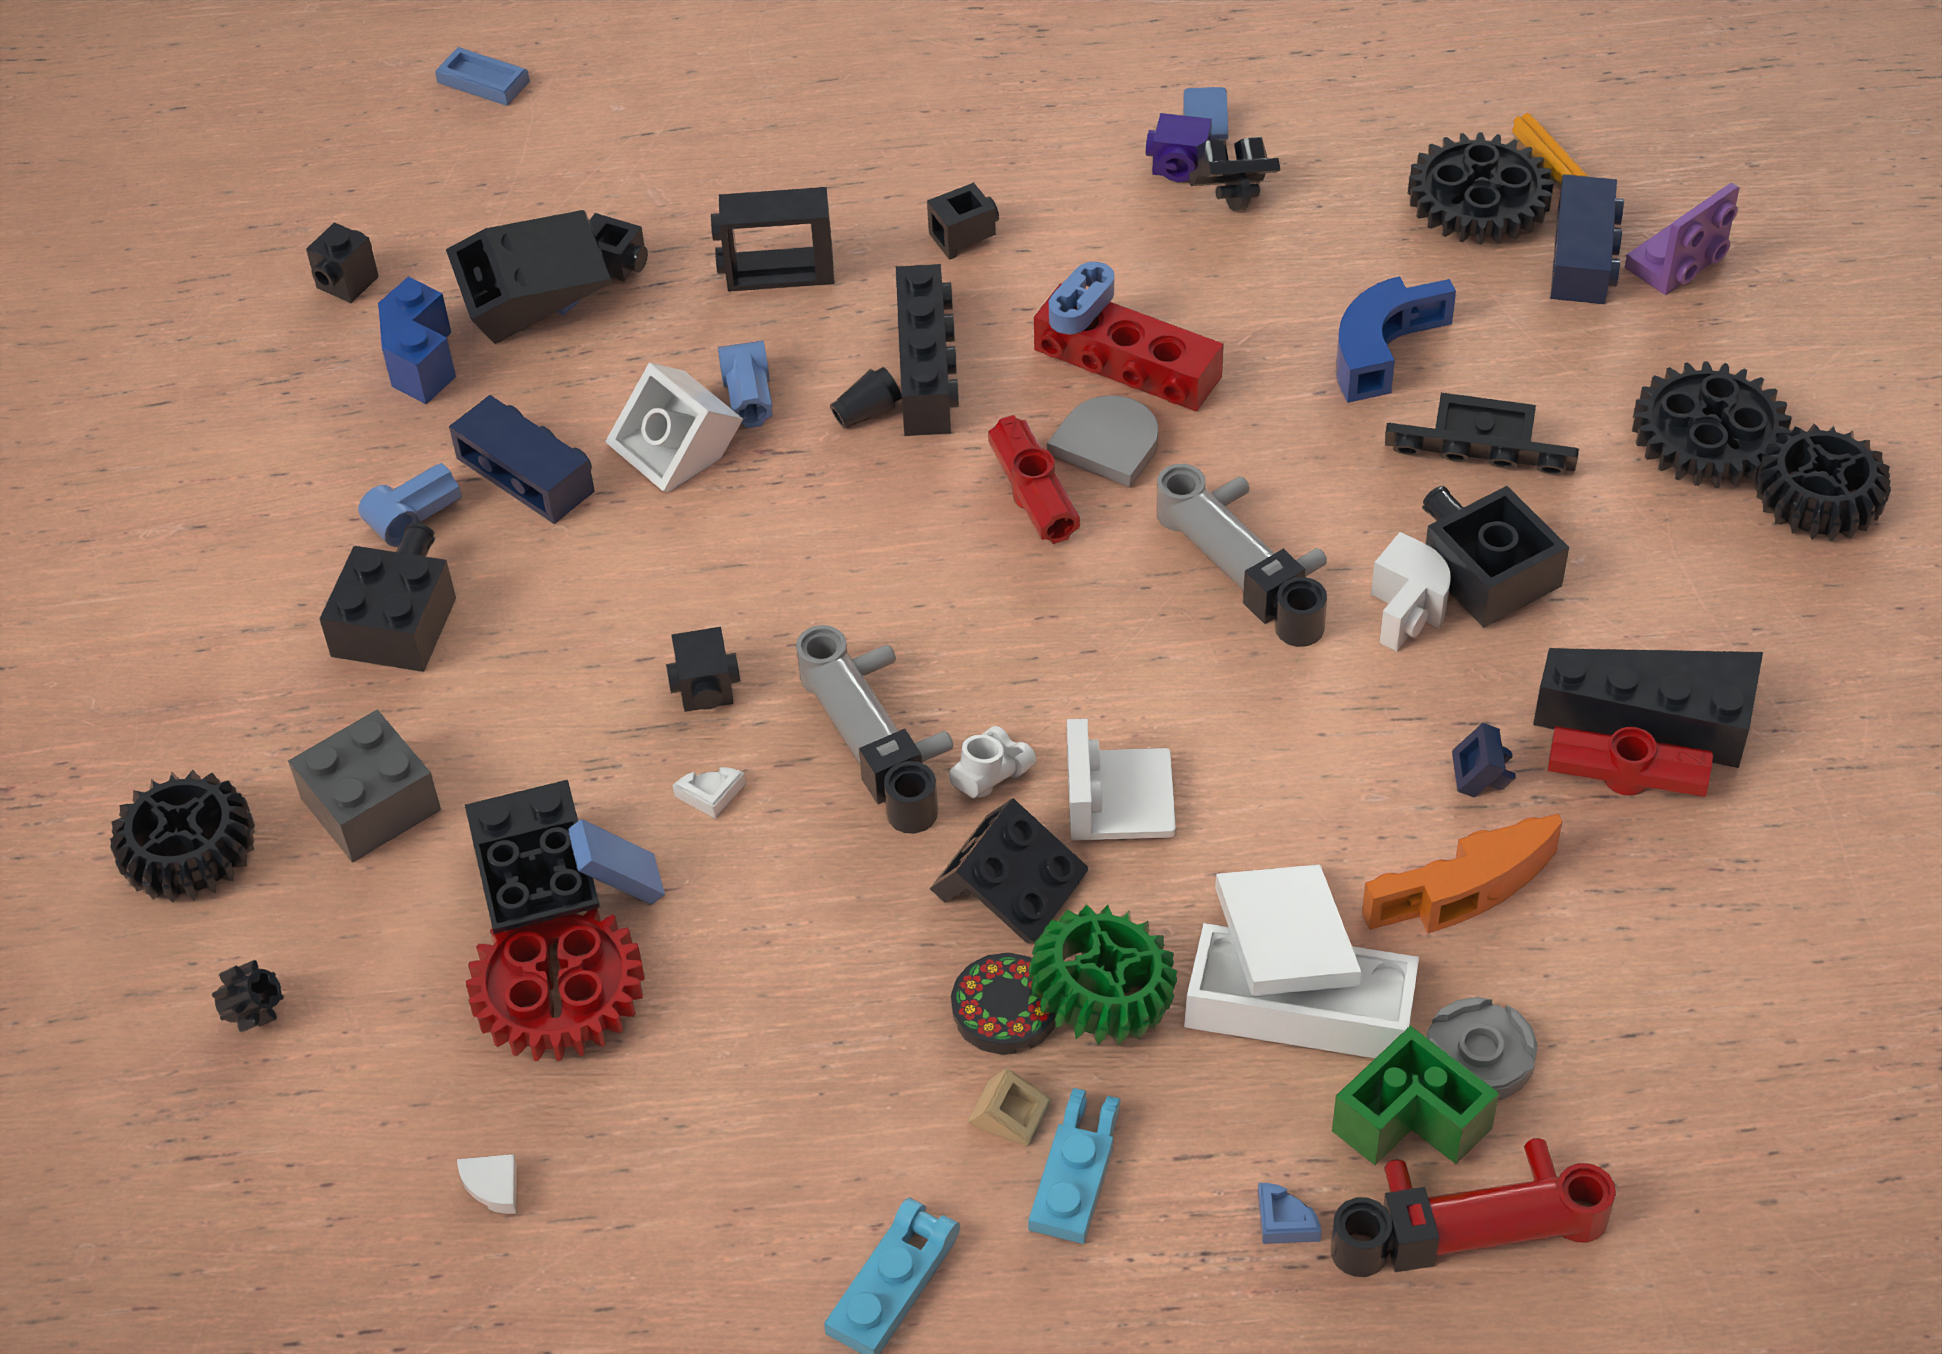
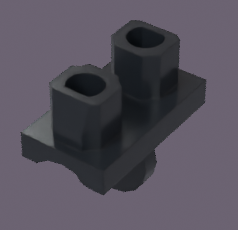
(1237, 174)

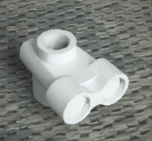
(988, 761)

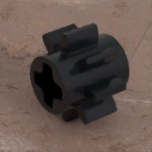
(248, 996)

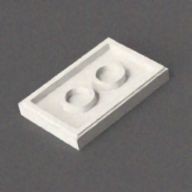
(1287, 930)

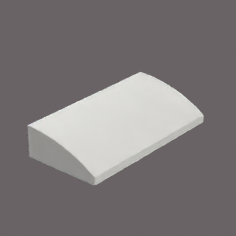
(1340, 1020)

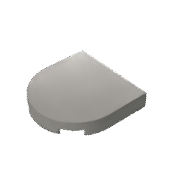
(1107, 438)

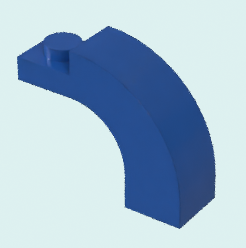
(1378, 318)

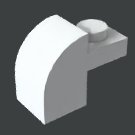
(1414, 585)

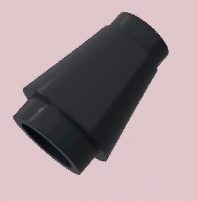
(866, 398)

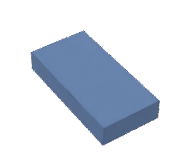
(482, 76)
(616, 862)

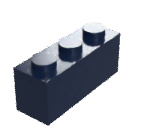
(1586, 239)
(522, 458)

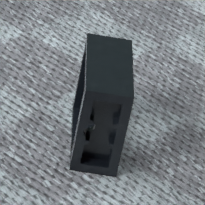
(780, 266)

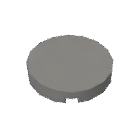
(1487, 1041)

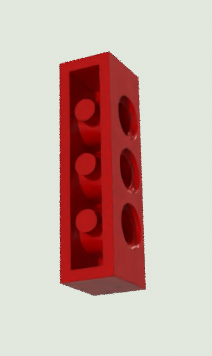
(1138, 353)

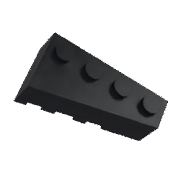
(1672, 694)

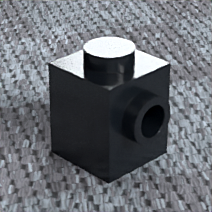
(342, 262)
(702, 669)

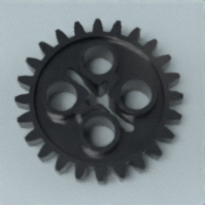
(1480, 188)
(1709, 423)

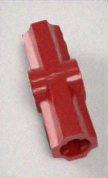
(1033, 479)
(1630, 761)

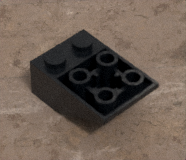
(527, 271)
(529, 857)

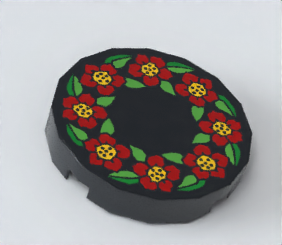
(997, 1007)

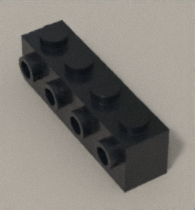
(923, 349)

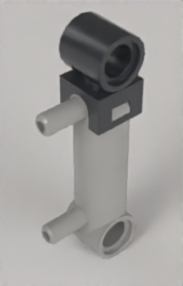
(1271, 581)
(887, 756)

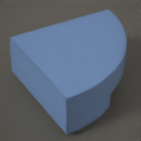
(1285, 1217)

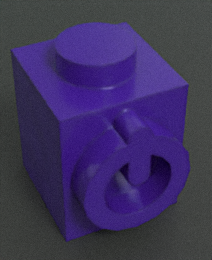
(1175, 145)

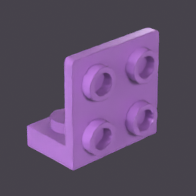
(1687, 244)

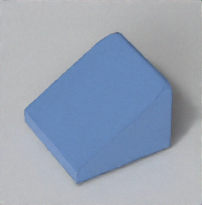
(1208, 103)

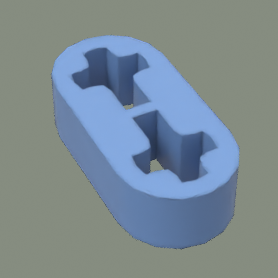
(1073, 293)

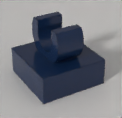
(1481, 761)

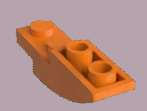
(1482, 875)

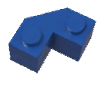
(415, 340)

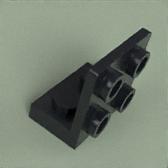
(1013, 870)

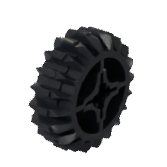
(1818, 492)
(170, 836)

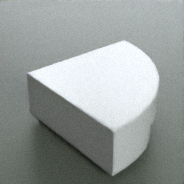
(710, 790)
(491, 1181)

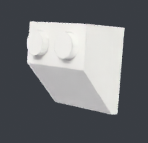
(672, 427)

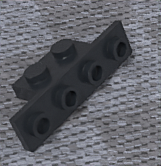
(1485, 431)

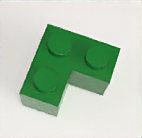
(1416, 1090)

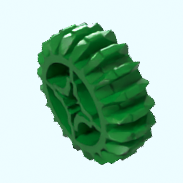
(1093, 986)

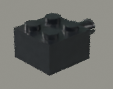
(1495, 552)
(390, 603)

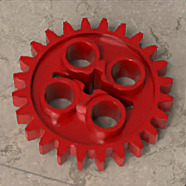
(506, 983)

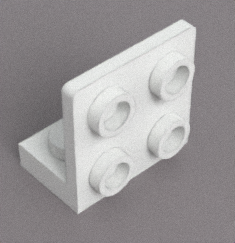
(1117, 790)

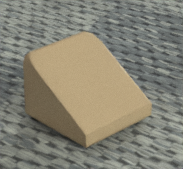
(1010, 1108)

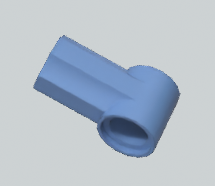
(746, 377)
(392, 509)

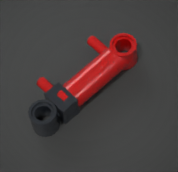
(1423, 1227)

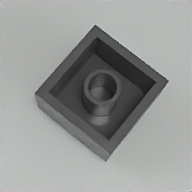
(365, 785)

